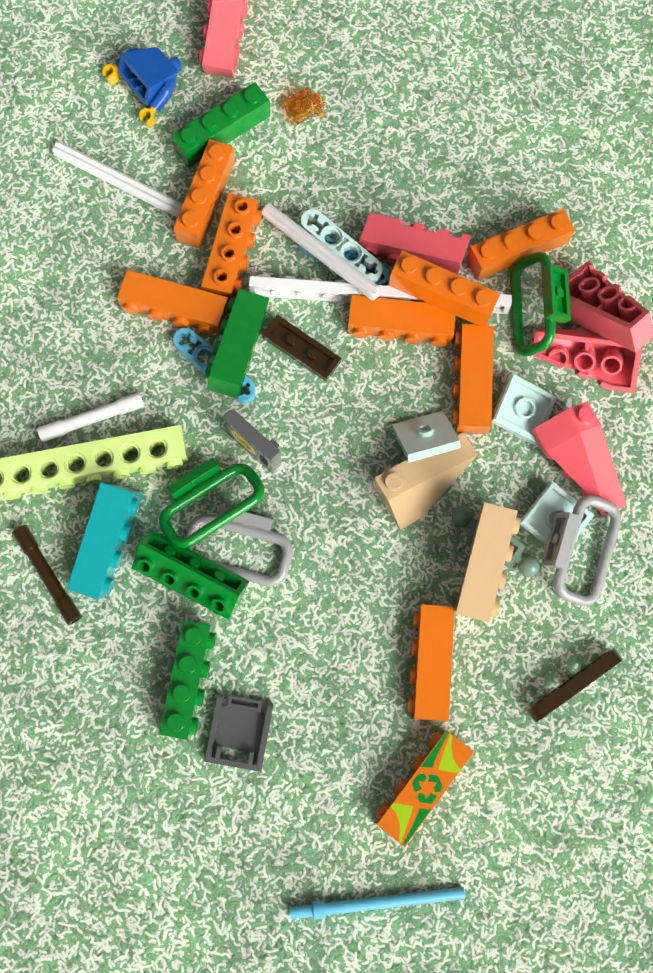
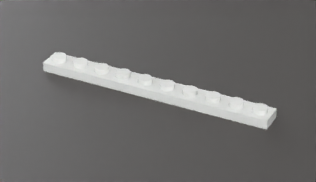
(335, 291)

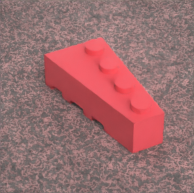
(221, 36)
(389, 236)
(607, 310)

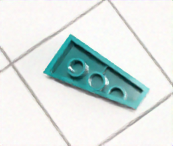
(104, 539)

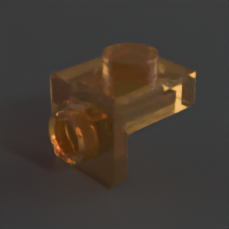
(304, 105)

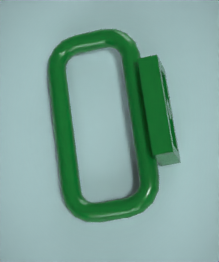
(555, 301)
(197, 484)

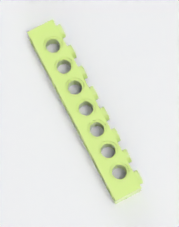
(90, 453)

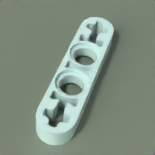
(344, 243)

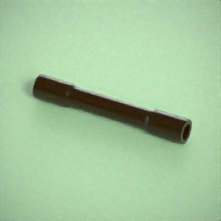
(62, 601)

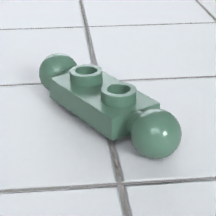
(527, 565)

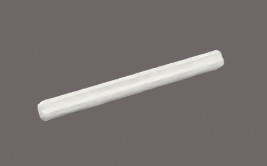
(117, 178)
(321, 252)

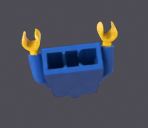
(148, 75)

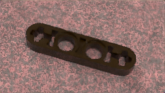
(574, 685)

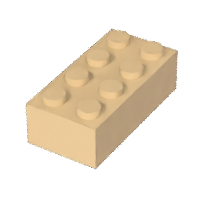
(486, 562)

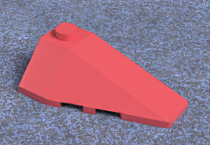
(593, 357)
(581, 450)

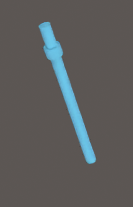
(320, 909)

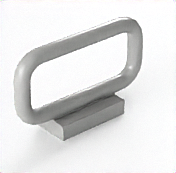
(256, 527)
(562, 542)

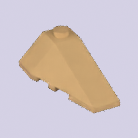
(416, 486)

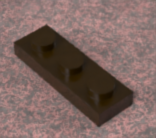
(301, 348)

